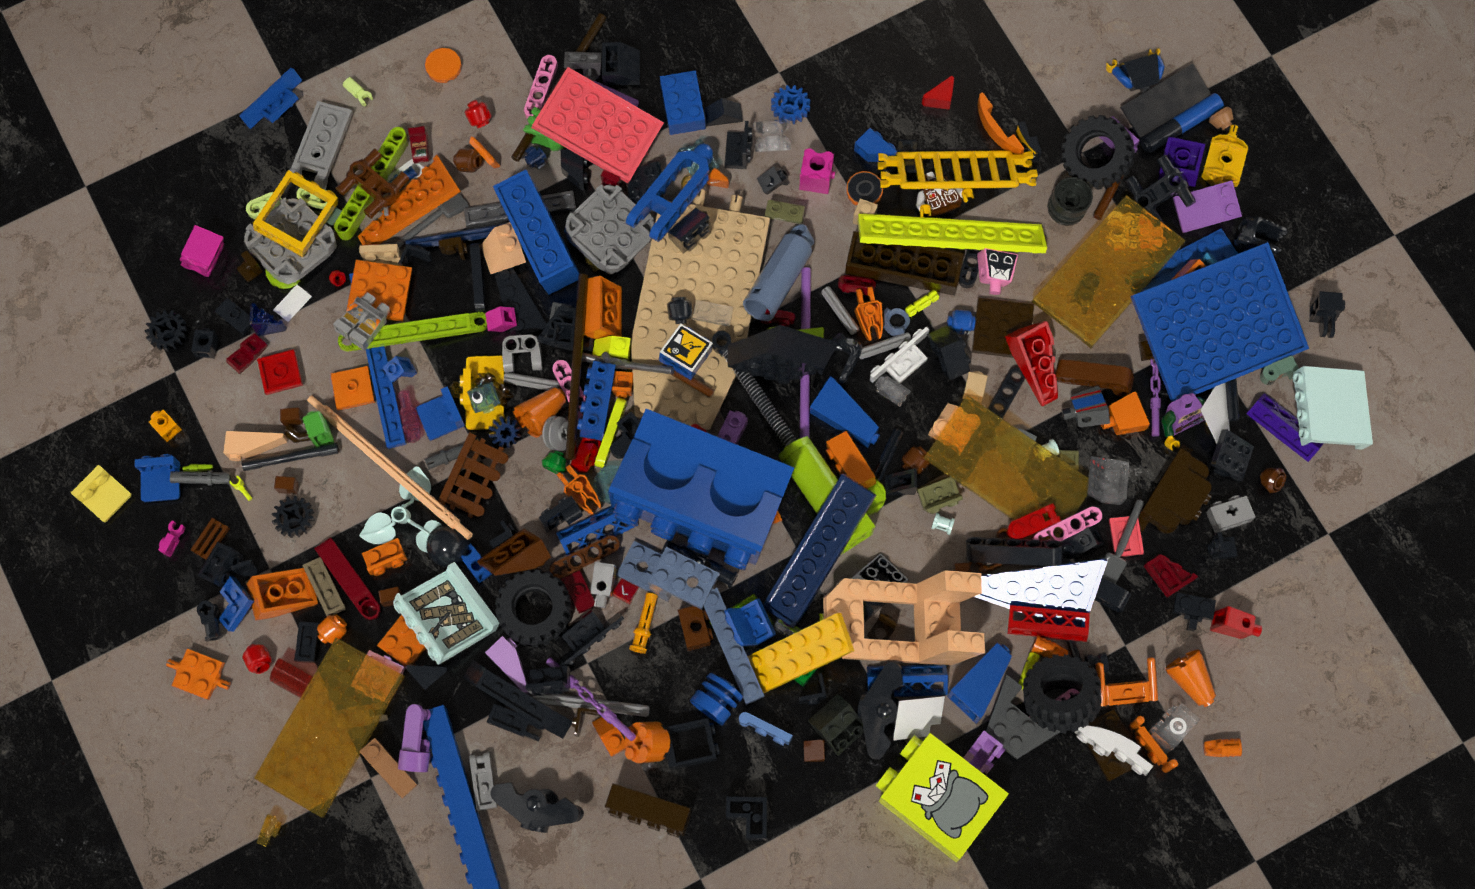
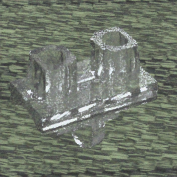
(892, 390)

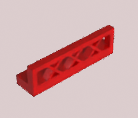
(1048, 630)

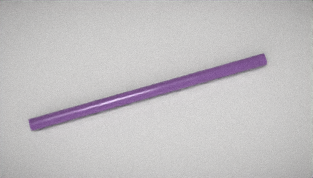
(805, 324)

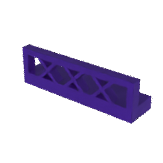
(1282, 426)

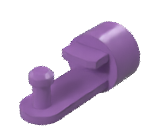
(415, 751)

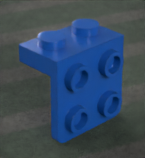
(156, 478)
(750, 623)

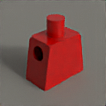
(1235, 623)

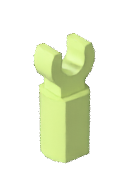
(356, 90)

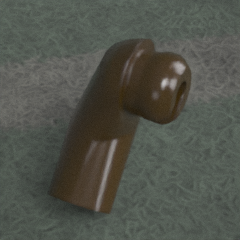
(296, 437)

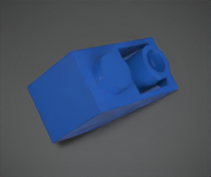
(871, 144)

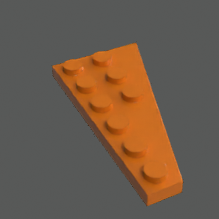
(412, 203)

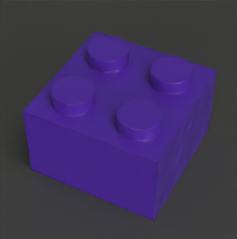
(1184, 156)

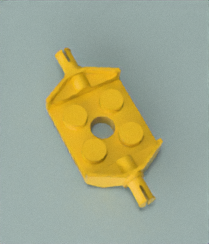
(1218, 171)

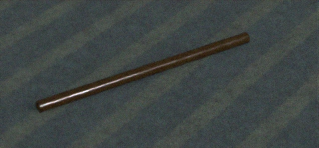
(584, 45)
(576, 367)

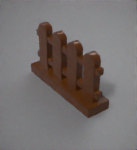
(472, 465)

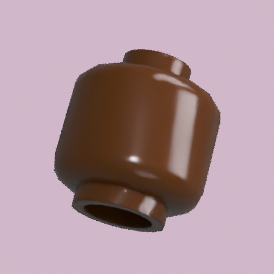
(467, 160)
(914, 459)

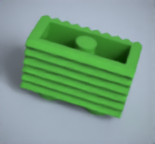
(318, 428)

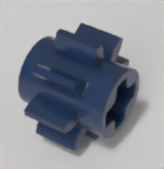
(535, 157)

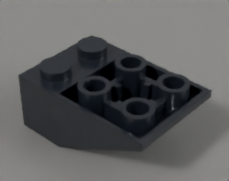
(878, 570)

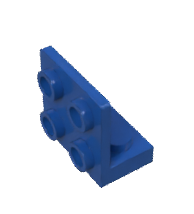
(440, 415)

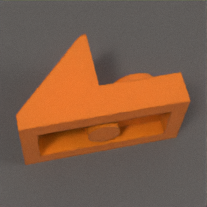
(610, 736)

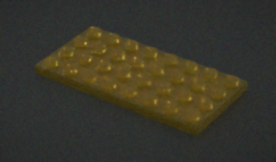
(1107, 270)
(1005, 466)
(329, 727)

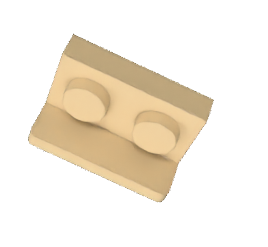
(381, 253)

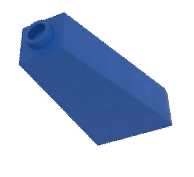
(844, 414)

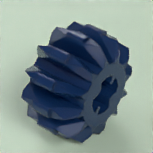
(498, 436)

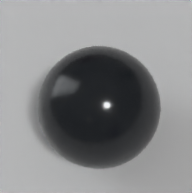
(446, 546)

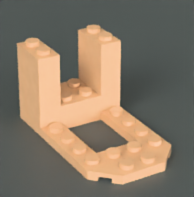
(935, 618)

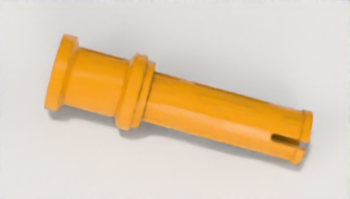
(639, 632)

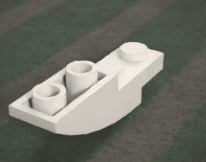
(1106, 741)

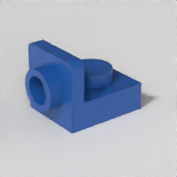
(399, 367)

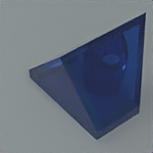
(264, 323)

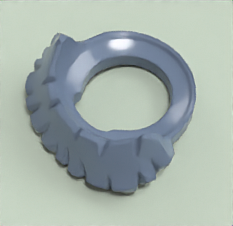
(894, 331)

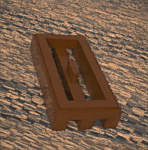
(205, 533)

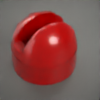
(340, 281)

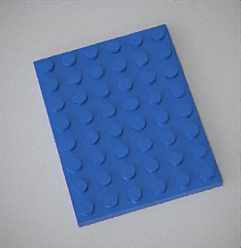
(1219, 322)

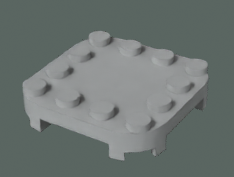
(294, 219)
(601, 229)

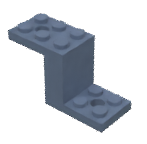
(668, 574)

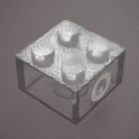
(1176, 725)

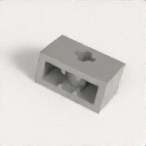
(1222, 521)

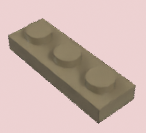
(323, 587)

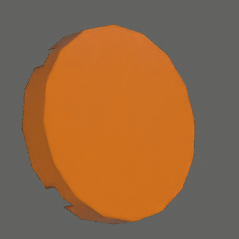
(443, 65)

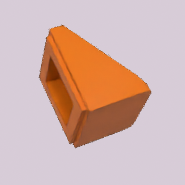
(717, 179)

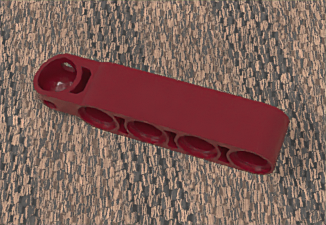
(348, 579)

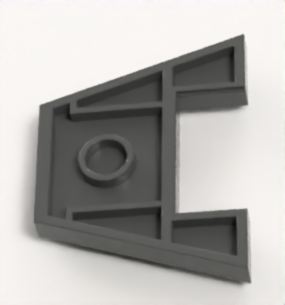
(1013, 726)

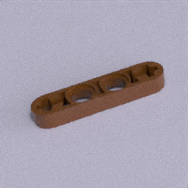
(583, 554)

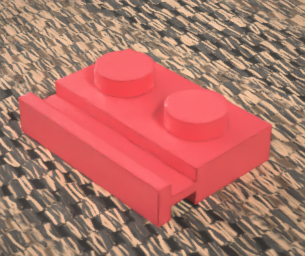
(1134, 545)

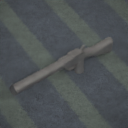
(624, 364)

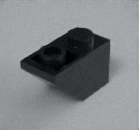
(573, 168)

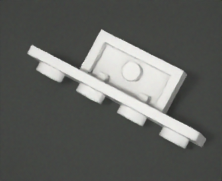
(904, 361)

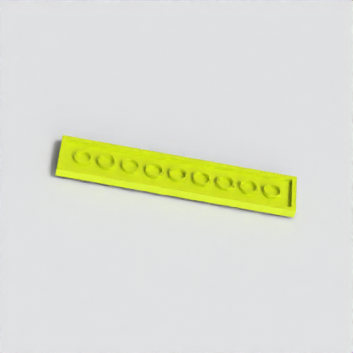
(951, 233)

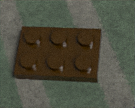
(1110, 765)

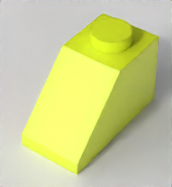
(615, 346)

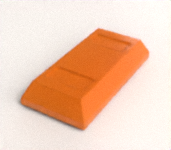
(484, 153)

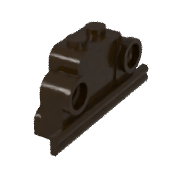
(1177, 494)

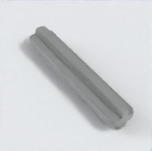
(840, 310)
(884, 345)
(529, 381)

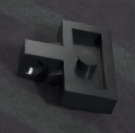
(1194, 609)

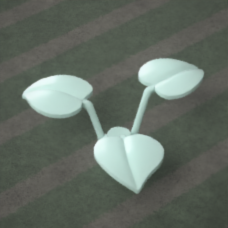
(379, 527)

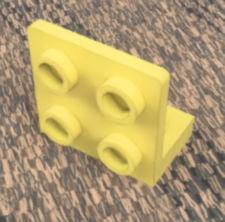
(101, 493)

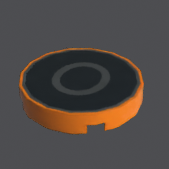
(864, 186)

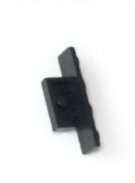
(585, 633)

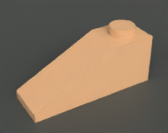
(249, 444)

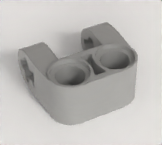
(508, 355)

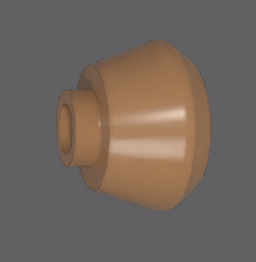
(1222, 118)

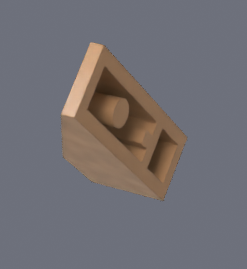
(387, 767)

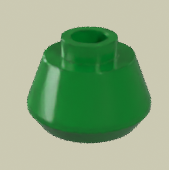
(555, 462)

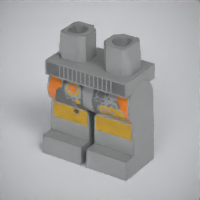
(362, 321)

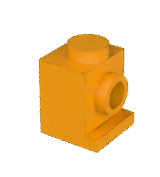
(168, 428)

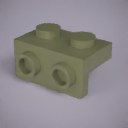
(785, 211)
(939, 494)

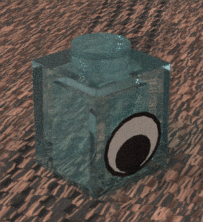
(484, 398)

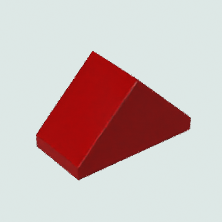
(940, 95)

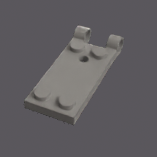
(322, 136)

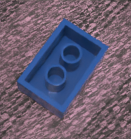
(682, 102)

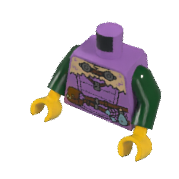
(1181, 416)

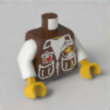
(939, 201)

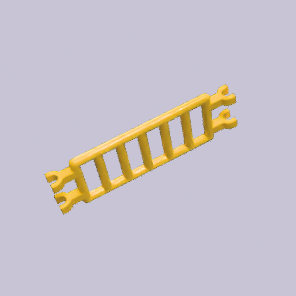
(1012, 160)

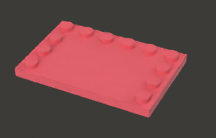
(597, 125)

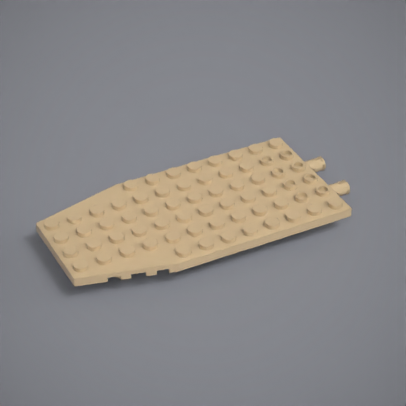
(716, 272)

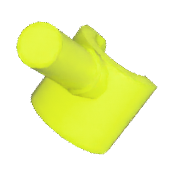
(240, 486)

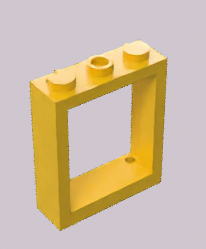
(284, 239)

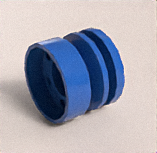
(716, 698)

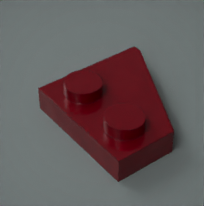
(1168, 575)

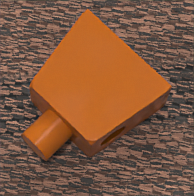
(1127, 415)

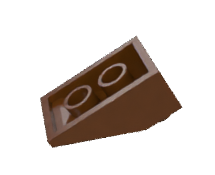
(516, 554)

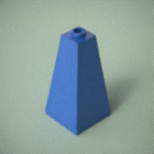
(978, 686)

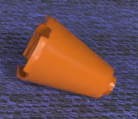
(538, 409)
(1193, 677)

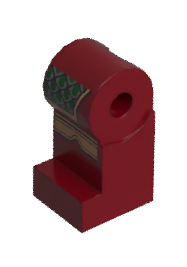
(419, 144)

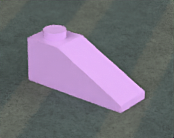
(508, 660)

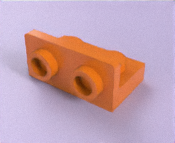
(384, 557)

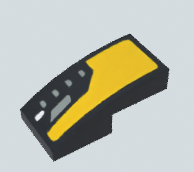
(1027, 142)

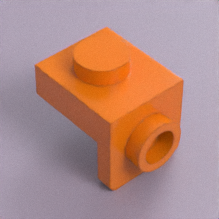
(622, 384)

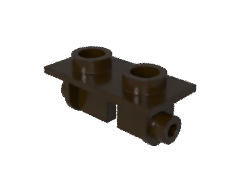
(502, 391)

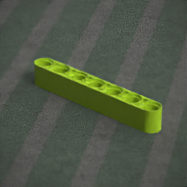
(353, 204)

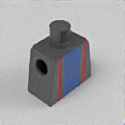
(1087, 408)

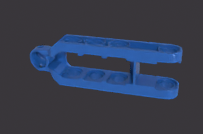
(672, 211)

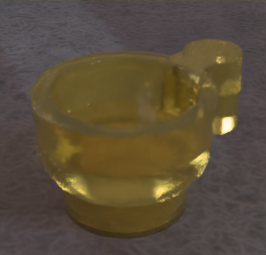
(270, 828)

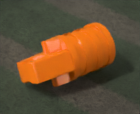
(1047, 648)
(1223, 748)

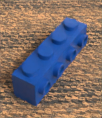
(597, 400)

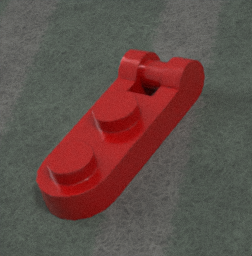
(1032, 523)

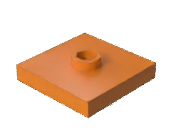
(352, 388)

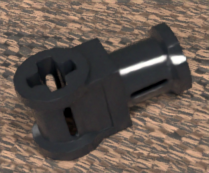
(210, 620)

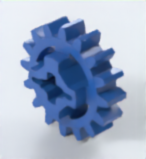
(790, 104)

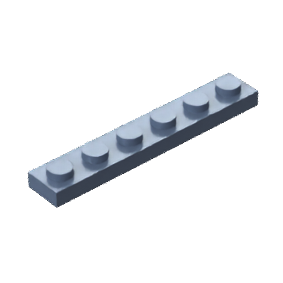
(732, 650)

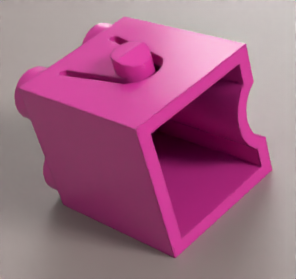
(820, 175)
(202, 251)

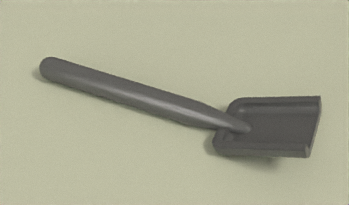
(449, 208)
(1115, 564)

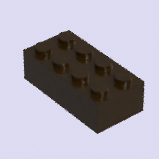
(647, 809)

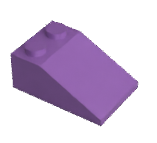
(1211, 207)

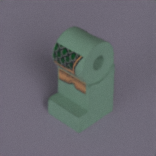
(1278, 370)

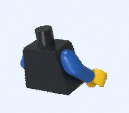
(1140, 72)

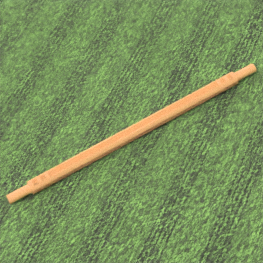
(392, 469)

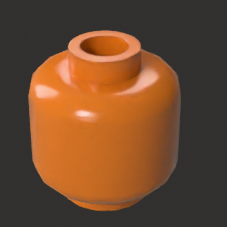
(331, 628)

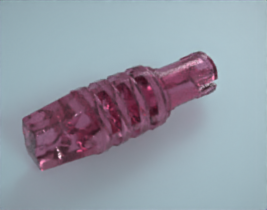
(409, 417)

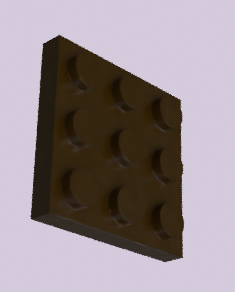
(995, 321)

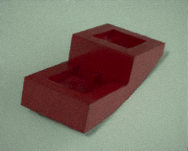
(248, 352)

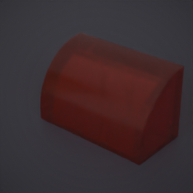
(290, 678)

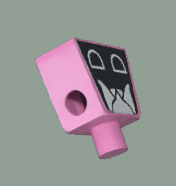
(996, 268)

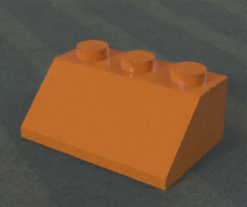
(603, 308)

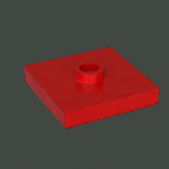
(280, 372)

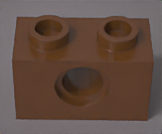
(695, 639)

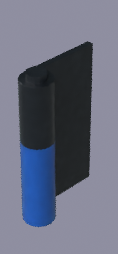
(1171, 108)

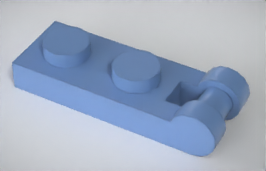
(764, 728)

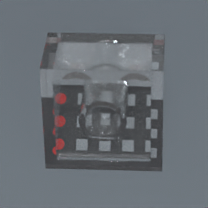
(1108, 480)

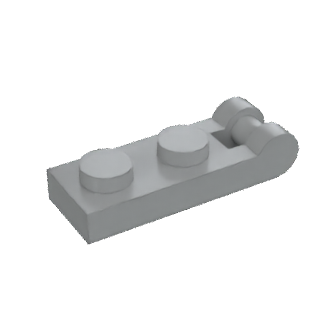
(482, 781)

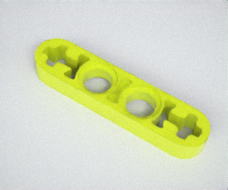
(610, 433)

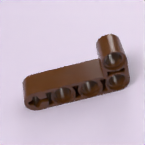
(1094, 374)

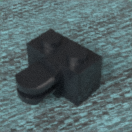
(1325, 310)
(628, 427)

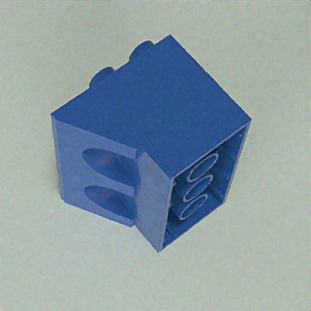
(699, 489)

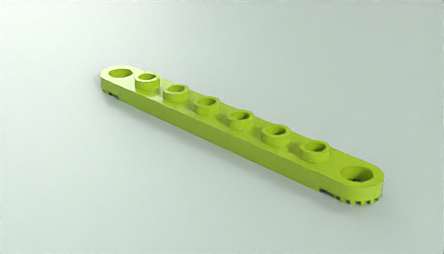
(422, 330)

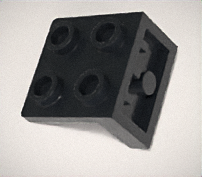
(738, 148)

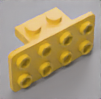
(477, 365)

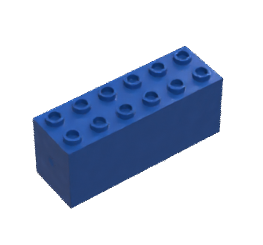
(537, 232)

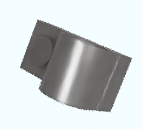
(584, 61)

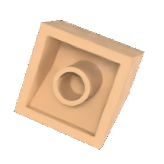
(502, 249)

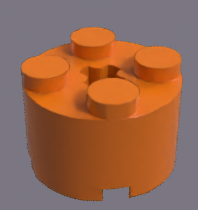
(649, 744)

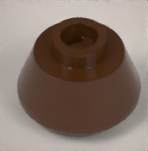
(1273, 479)

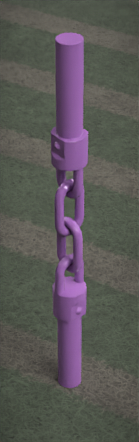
(1155, 402)
(608, 715)

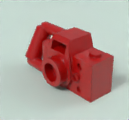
(585, 455)

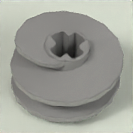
(555, 433)

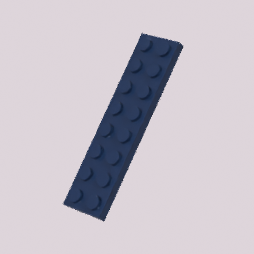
(819, 550)

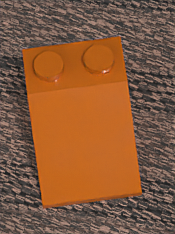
(280, 593)

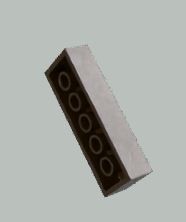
(906, 265)

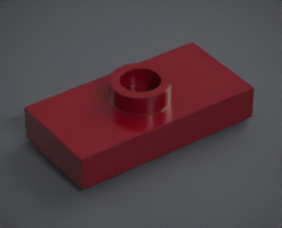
(579, 592)

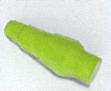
(197, 467)

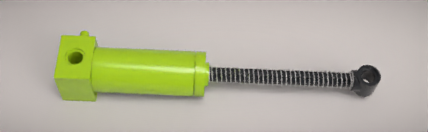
(810, 469)

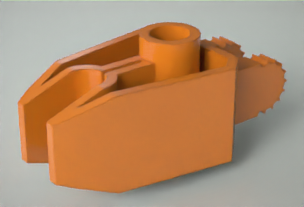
(869, 314)
(579, 489)

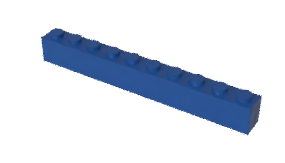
(460, 801)

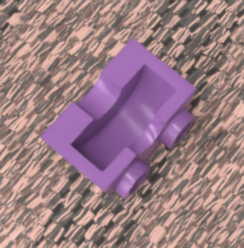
(983, 752)

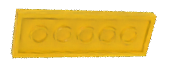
(801, 652)

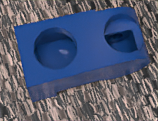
(471, 562)

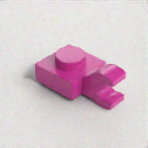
(169, 543)

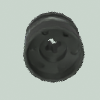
(1073, 193)

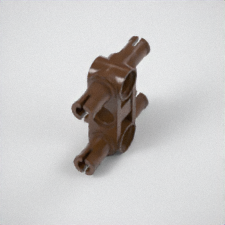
(372, 183)

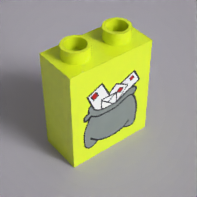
(940, 795)

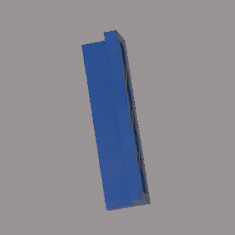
(591, 525)
(916, 674)

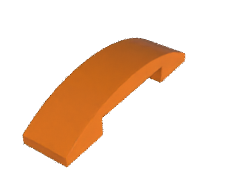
(995, 132)

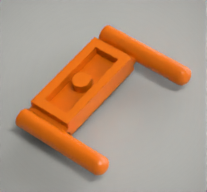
(1129, 691)
(1155, 753)

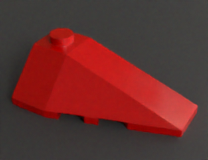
(1034, 355)

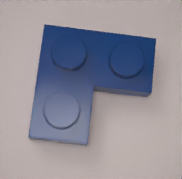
(239, 603)

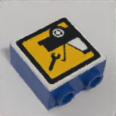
(685, 351)

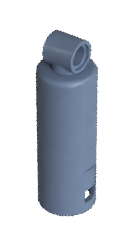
(779, 273)

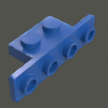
(273, 101)

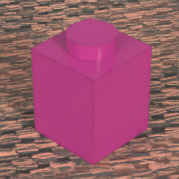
(501, 319)

